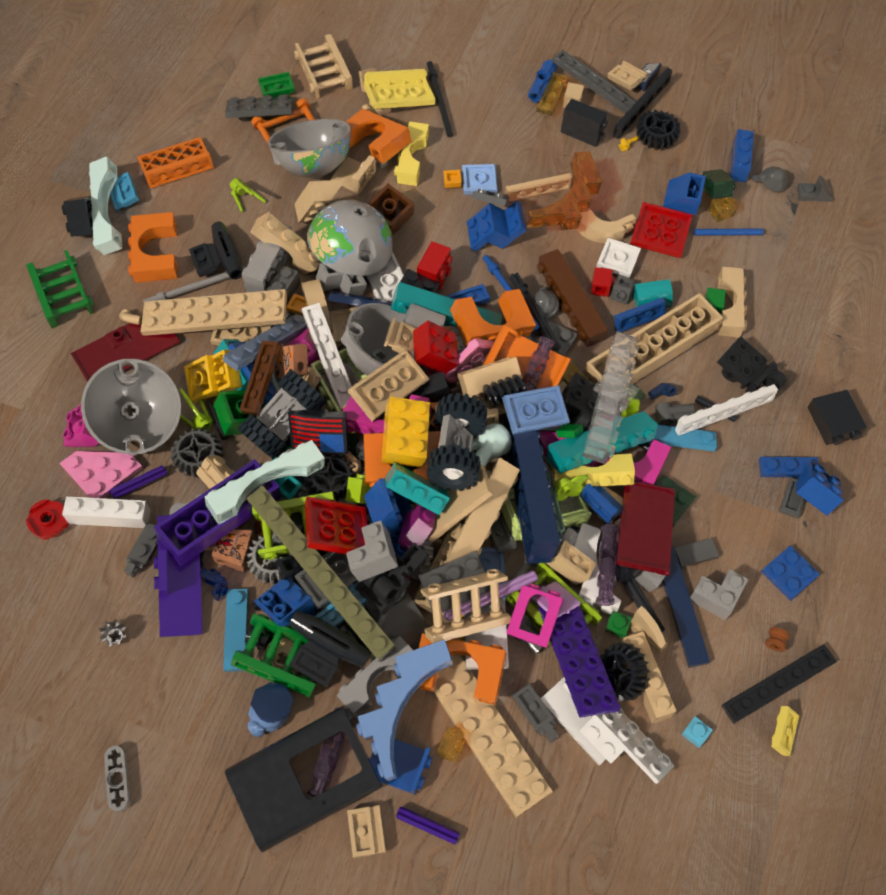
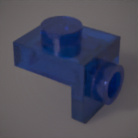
(215, 579)

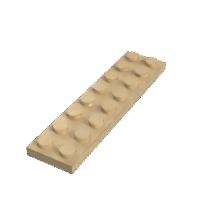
(214, 312)
(490, 739)

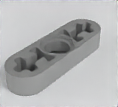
(125, 794)

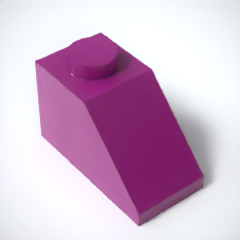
(416, 526)

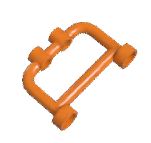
(259, 123)

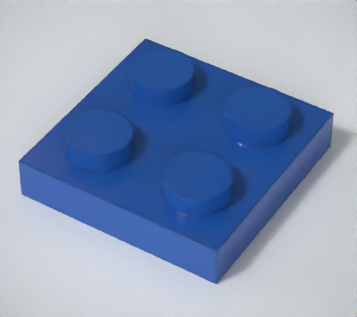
(790, 572)

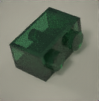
(718, 184)

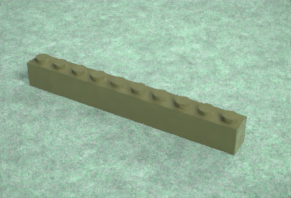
(321, 574)

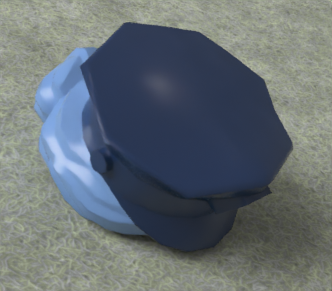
(269, 708)

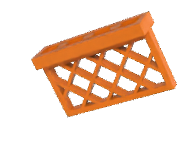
(173, 170)

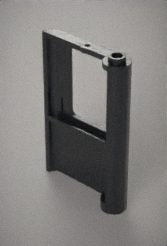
(271, 791)

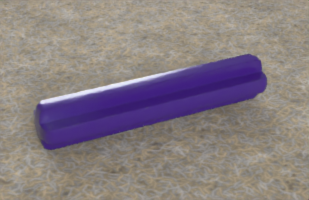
(138, 482)
(427, 825)

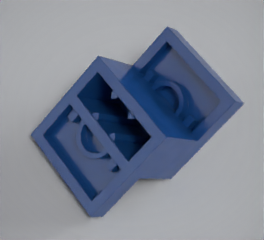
(496, 225)

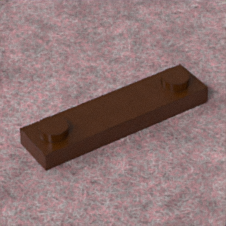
(260, 377)

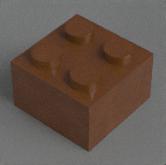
(393, 206)

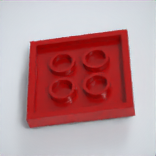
(661, 230)
(334, 525)

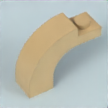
(599, 230)
(314, 294)

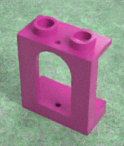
(553, 610)

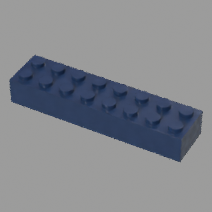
(533, 497)

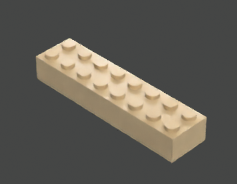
(665, 338)
(475, 527)

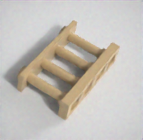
(334, 57)
(477, 621)

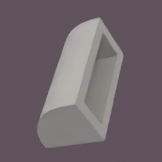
(418, 315)

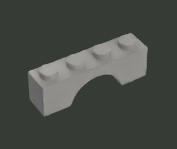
(358, 692)

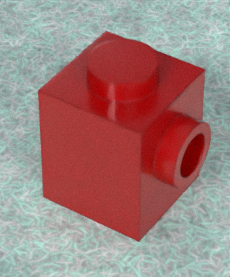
(602, 281)

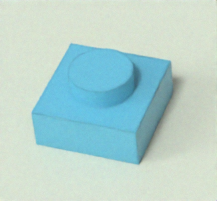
(697, 732)

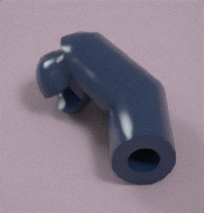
(662, 389)

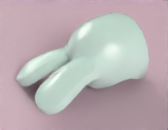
(492, 443)

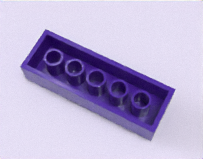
(194, 527)

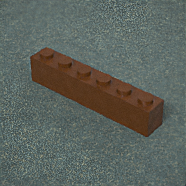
(572, 298)

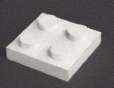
(618, 257)

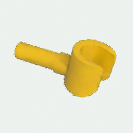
(625, 143)

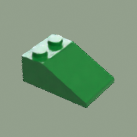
(227, 409)

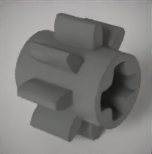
(115, 637)

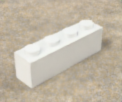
(106, 512)

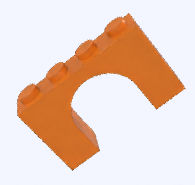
(389, 143)
(143, 230)
(473, 326)
(373, 453)
(490, 665)

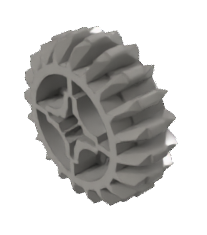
(265, 570)

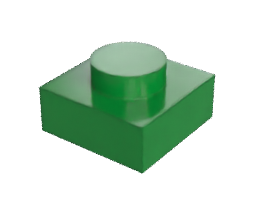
(618, 624)

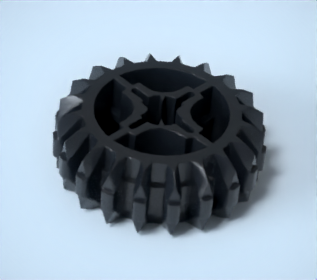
(656, 134)
(337, 477)
(626, 658)

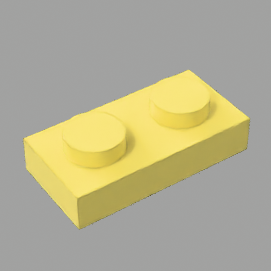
(785, 731)

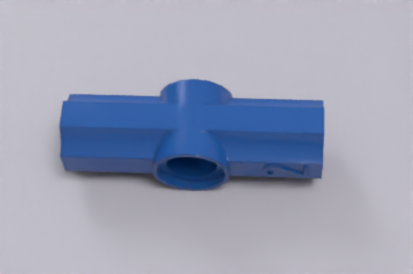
(542, 79)

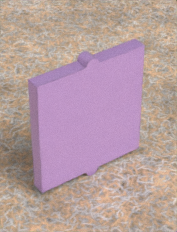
(570, 601)

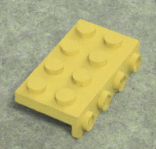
(398, 88)

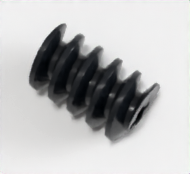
(497, 390)

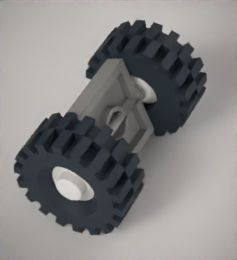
(275, 414)
(453, 463)

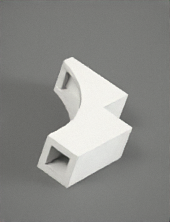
(587, 544)

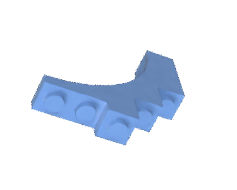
(393, 696)

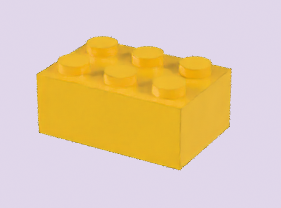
(405, 432)

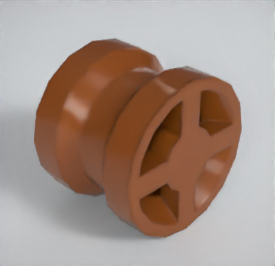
(777, 639)

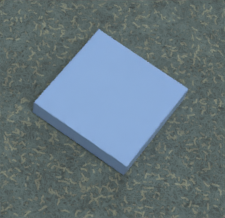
(479, 177)

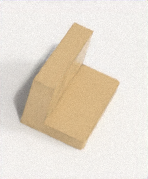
(572, 563)

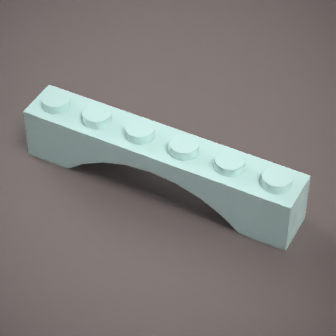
(102, 179)
(299, 462)

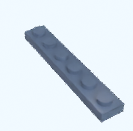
(279, 333)

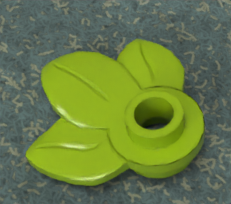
(570, 487)

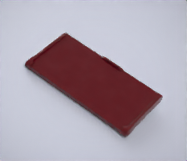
(121, 344)
(646, 528)

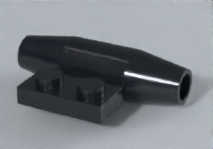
(221, 252)
(324, 647)

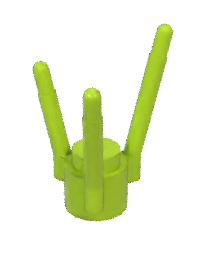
(240, 188)
(200, 419)

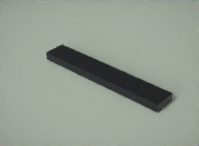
(644, 101)
(778, 684)

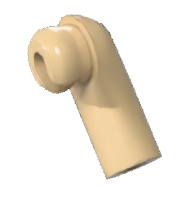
(126, 316)
(355, 462)

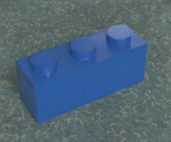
(741, 155)

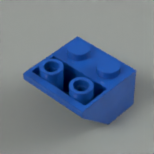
(685, 193)
(819, 488)
(383, 507)
(283, 601)

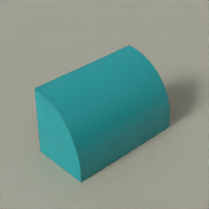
(651, 291)

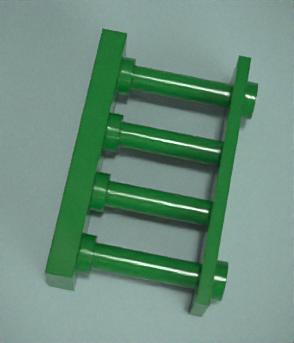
(47, 300)
(264, 668)

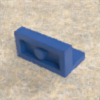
(601, 502)

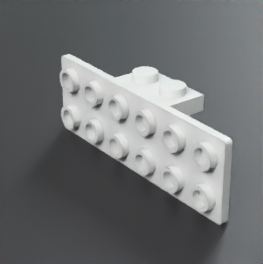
(617, 733)

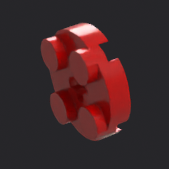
(47, 529)

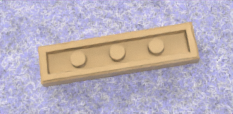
(538, 187)

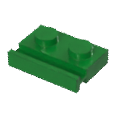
(276, 84)

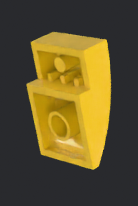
(210, 376)

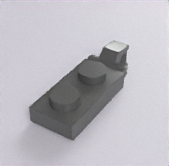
(142, 551)
(536, 712)

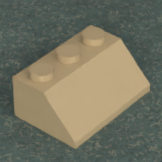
(314, 198)

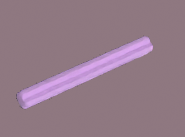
(504, 589)

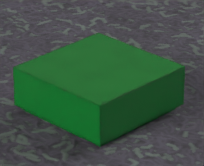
(570, 431)

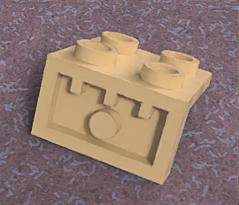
(355, 174)

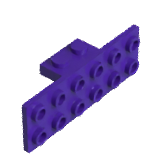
(178, 593)
(582, 665)

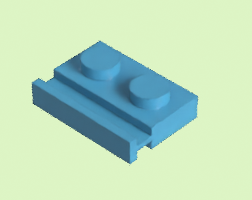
(124, 192)

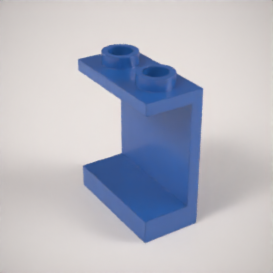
(409, 766)

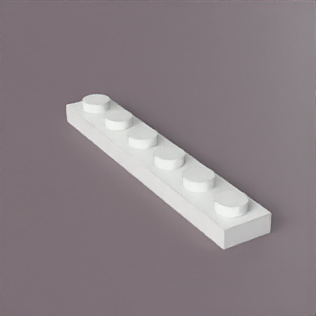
(328, 353)
(726, 409)

